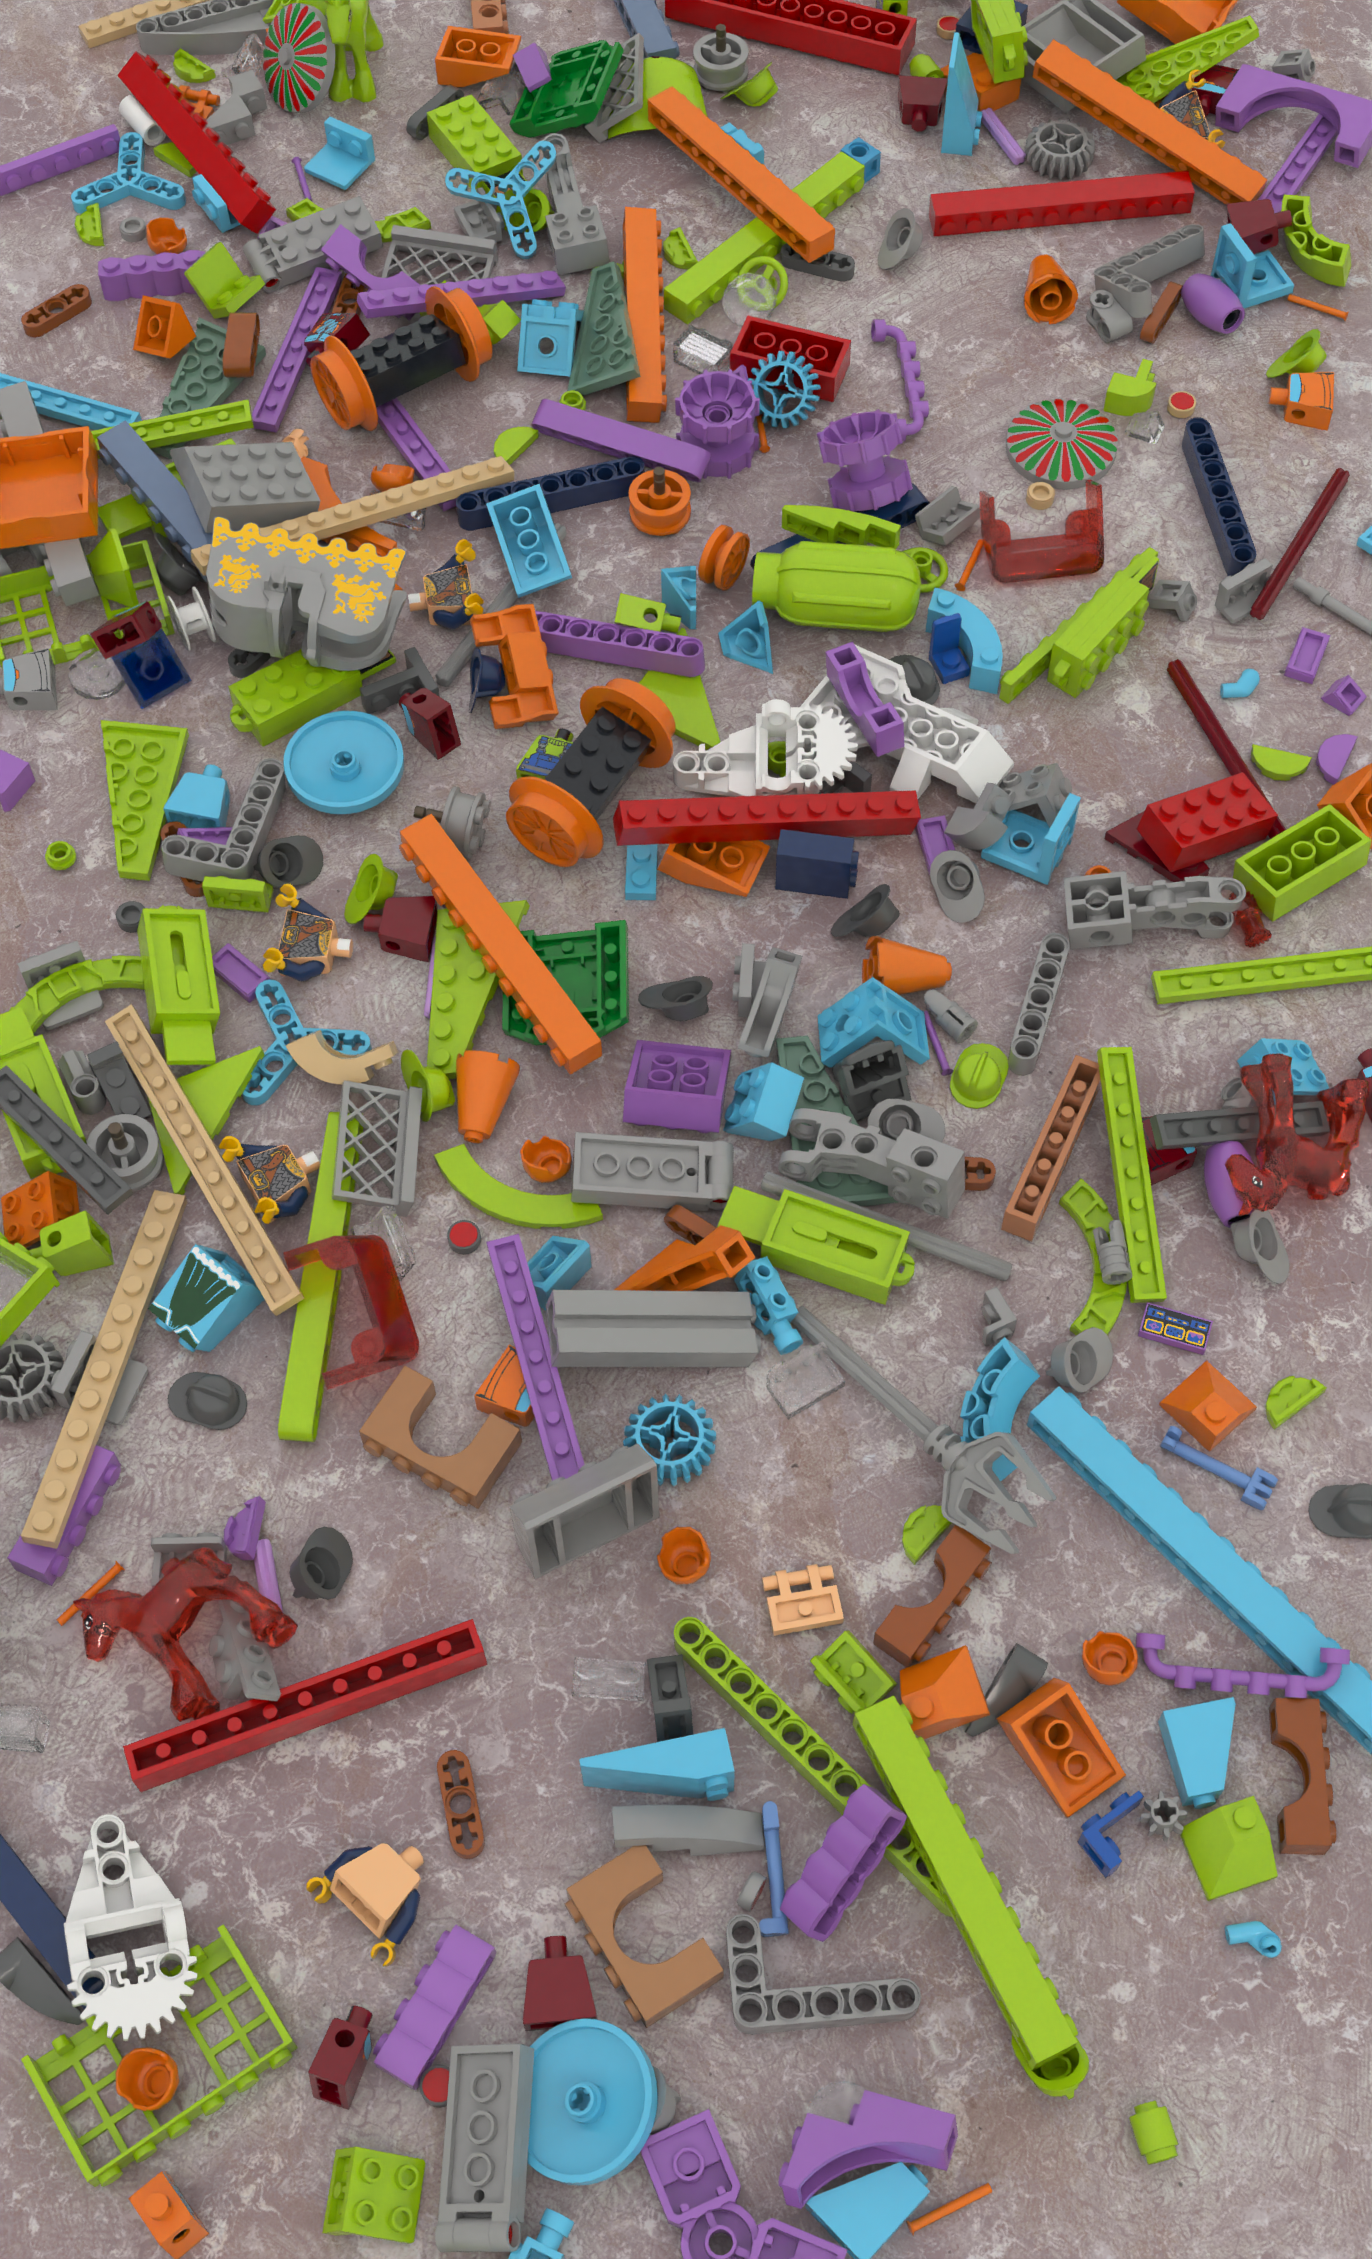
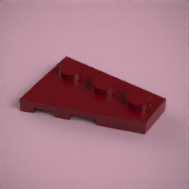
(1129, 837)

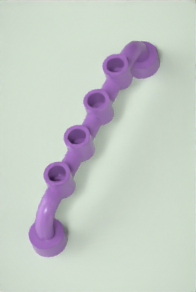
(909, 371)
(1257, 1682)

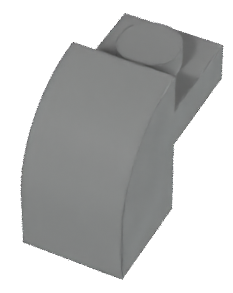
(982, 825)

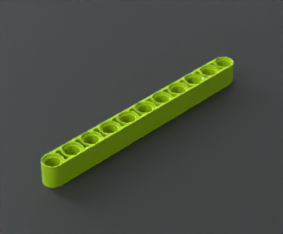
(320, 1288)
(787, 1721)

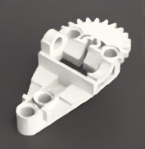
(743, 757)
(121, 1905)

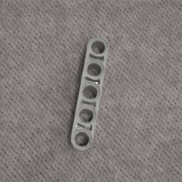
(1036, 1015)

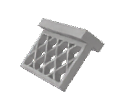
(602, 122)
(443, 247)
(403, 1156)

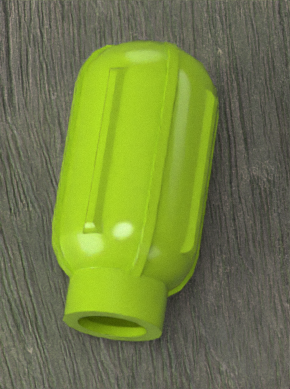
(839, 586)

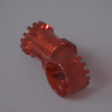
(1251, 922)

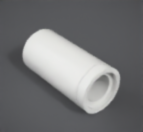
(141, 121)

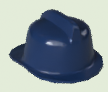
(486, 677)

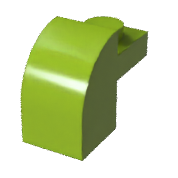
(1131, 394)

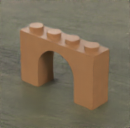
(464, 1475)
(650, 1988)

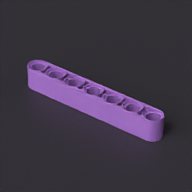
(620, 439)
(621, 644)

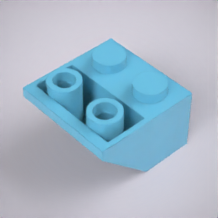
(763, 1102)

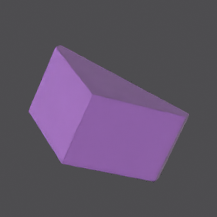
(533, 66)
(15, 779)

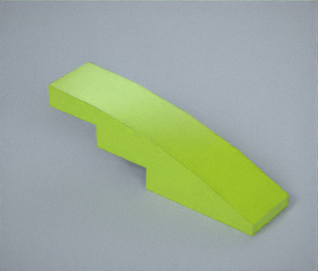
(842, 525)

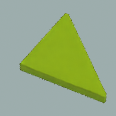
(687, 703)
(212, 1096)

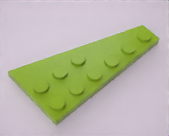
(1173, 64)
(141, 777)
(459, 990)

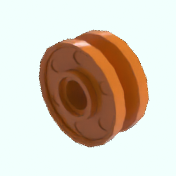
(723, 557)

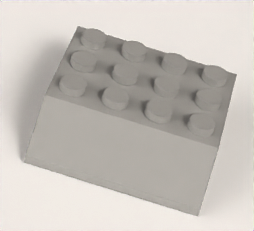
(1089, 32)
(246, 483)
(586, 1509)

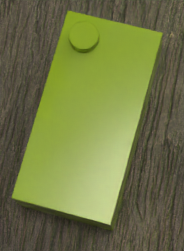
(1302, 861)

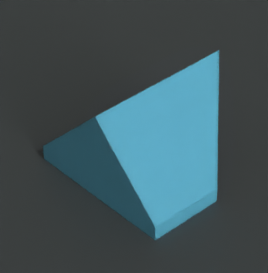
(679, 593)
(748, 639)

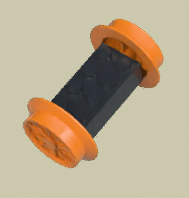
(415, 354)
(559, 813)

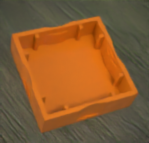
(1180, 18)
(48, 487)

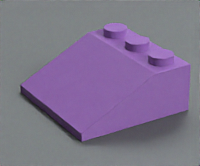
(676, 1086)

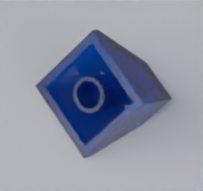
(151, 669)

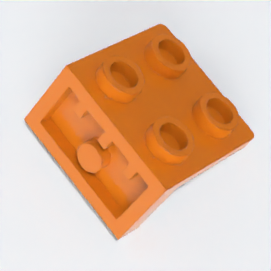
(37, 1206)

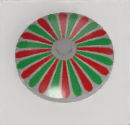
(298, 58)
(1061, 443)

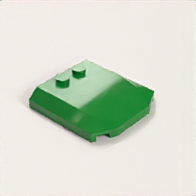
(573, 94)
(591, 972)

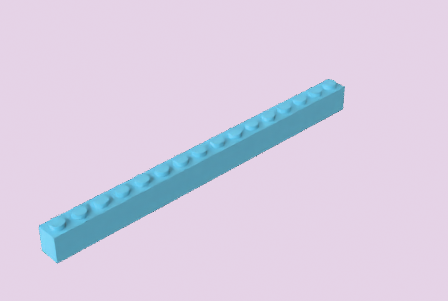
(1202, 1556)

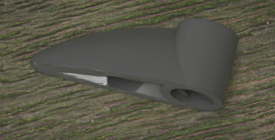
(1012, 1684)
(34, 1985)

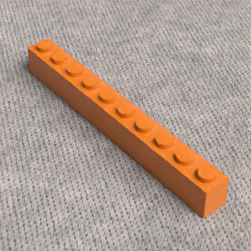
(1147, 125)
(741, 174)
(644, 304)
(500, 944)

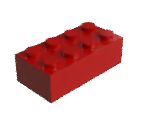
(825, 352)
(1206, 822)

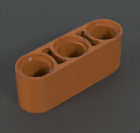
(241, 345)

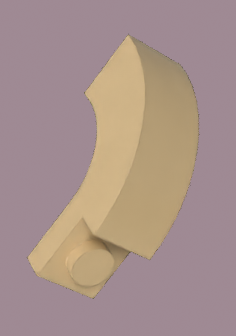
(334, 1067)

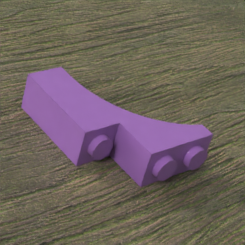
(877, 2132)

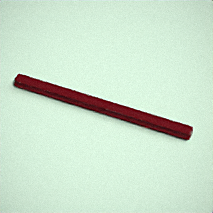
(1299, 544)
(1214, 729)

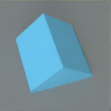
(558, 1266)

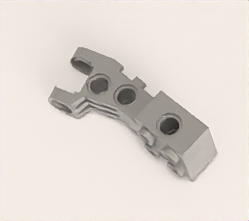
(574, 230)
(1107, 909)
(911, 1166)

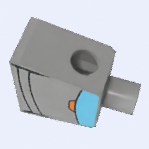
(29, 681)

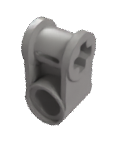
(1108, 316)

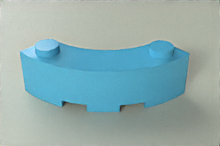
(977, 638)
(995, 1397)

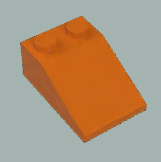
(474, 56)
(988, 93)
(716, 865)
(1061, 1745)

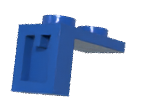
(944, 649)
(1103, 1850)

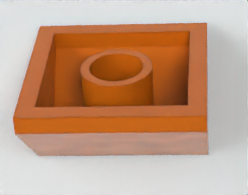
(162, 328)

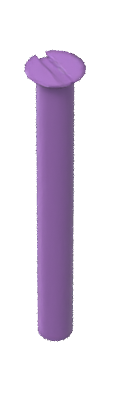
(297, 162)
(937, 1046)

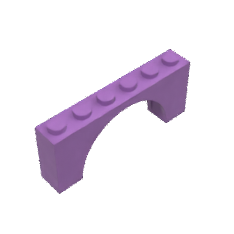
(1261, 90)

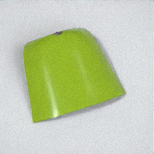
(659, 75)

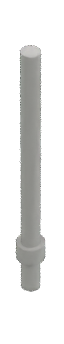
(1322, 597)

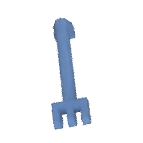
(1252, 1485)
(778, 1923)

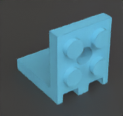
(1238, 265)
(542, 322)
(1045, 843)
(870, 1013)

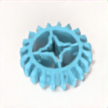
(785, 377)
(695, 1448)

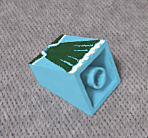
(206, 1298)

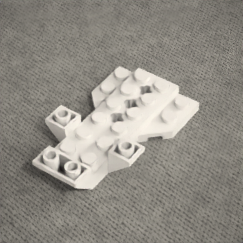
(935, 739)

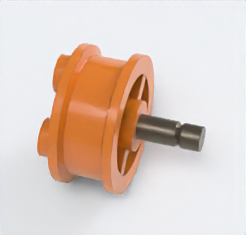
(659, 502)

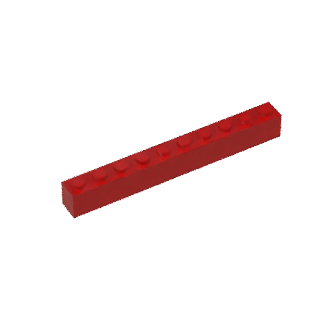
(197, 142)
(1061, 203)
(764, 817)
(304, 1706)

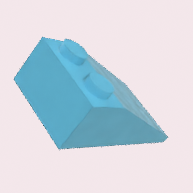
(961, 105)
(529, 540)
(679, 1767)

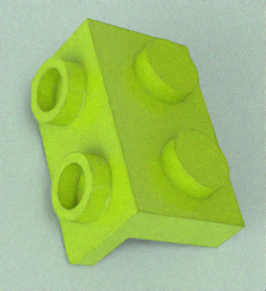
(852, 1673)

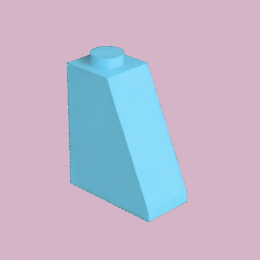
(1198, 1749)
(870, 2209)

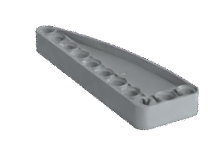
(204, 27)

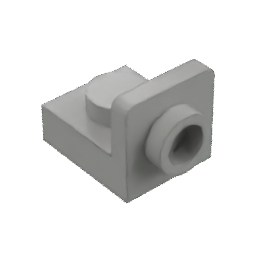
(1295, 62)
(1174, 595)
(999, 1316)

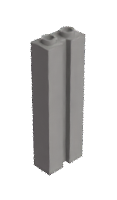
(651, 1328)

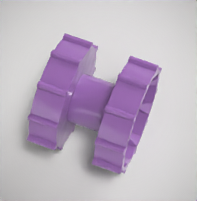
(719, 417)
(861, 444)

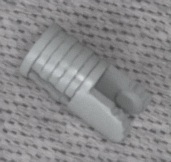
(950, 1016)
(1113, 1255)

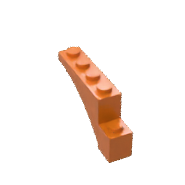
(320, 479)
(692, 1266)

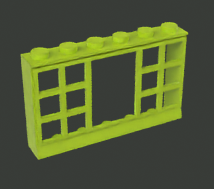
(37, 581)
(72, 2050)

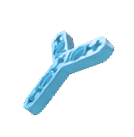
(520, 189)
(166, 195)
(278, 1050)

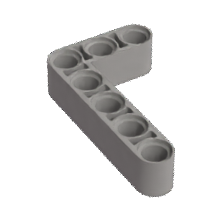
(1131, 274)
(200, 858)
(806, 1997)

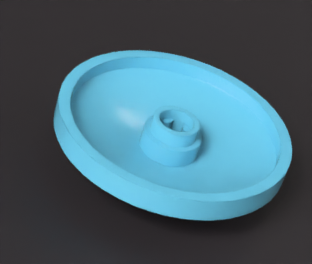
(344, 762)
(589, 2102)

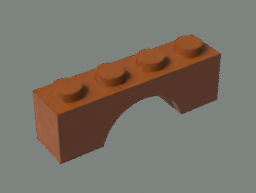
(907, 1630)
(1298, 1729)

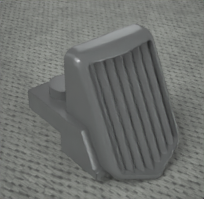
(872, 1076)

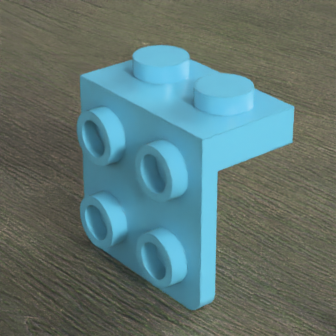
(213, 204)
(1305, 1072)

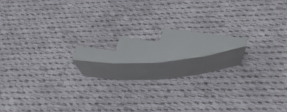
(690, 1827)

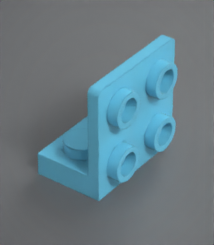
(344, 156)

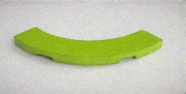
(411, 218)
(78, 980)
(509, 1203)
(1105, 1299)

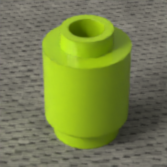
(924, 66)
(1154, 2132)

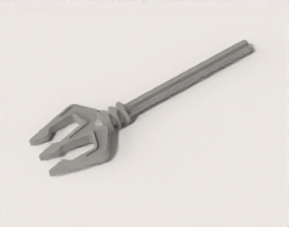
(966, 1464)

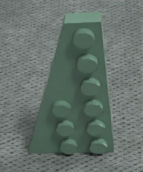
(605, 340)
(200, 376)
(819, 1093)

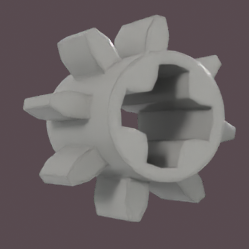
(1170, 1810)

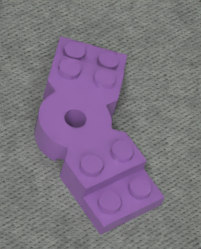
(701, 2195)

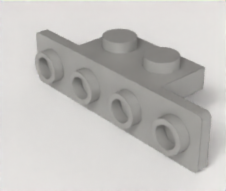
(240, 1658)

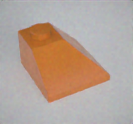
(1353, 799)
(1208, 1406)
(942, 1693)

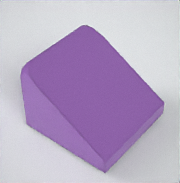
(1344, 695)

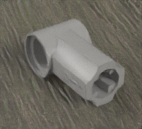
(82, 1082)

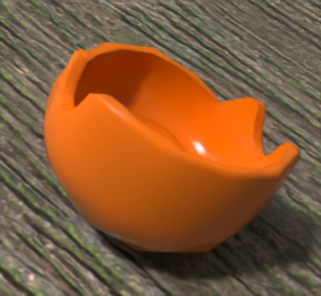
(165, 236)
(392, 476)
(546, 1159)
(684, 1555)
(1109, 1658)
(147, 2078)

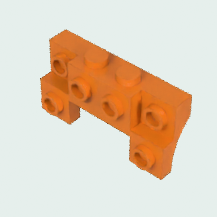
(523, 663)

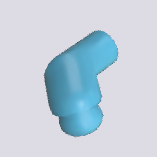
(1243, 687)
(1257, 1935)

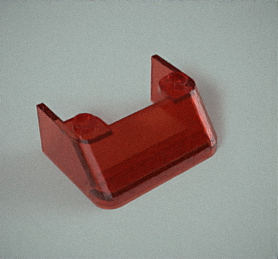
(1026, 559)
(393, 1334)

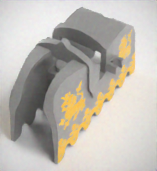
(280, 585)

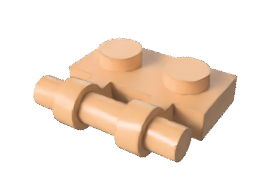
(802, 1609)

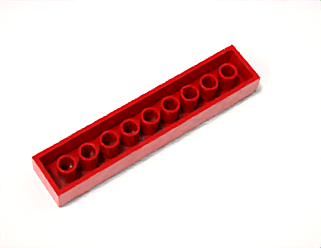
(817, 27)

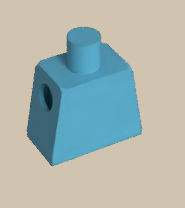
(200, 800)

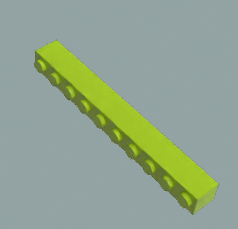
(707, 279)
(964, 1883)

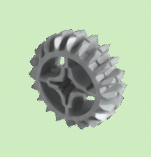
(1060, 149)
(33, 1376)

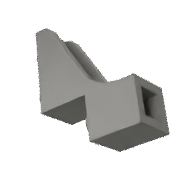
(234, 117)
(770, 1003)

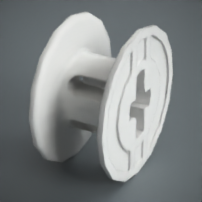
(191, 618)

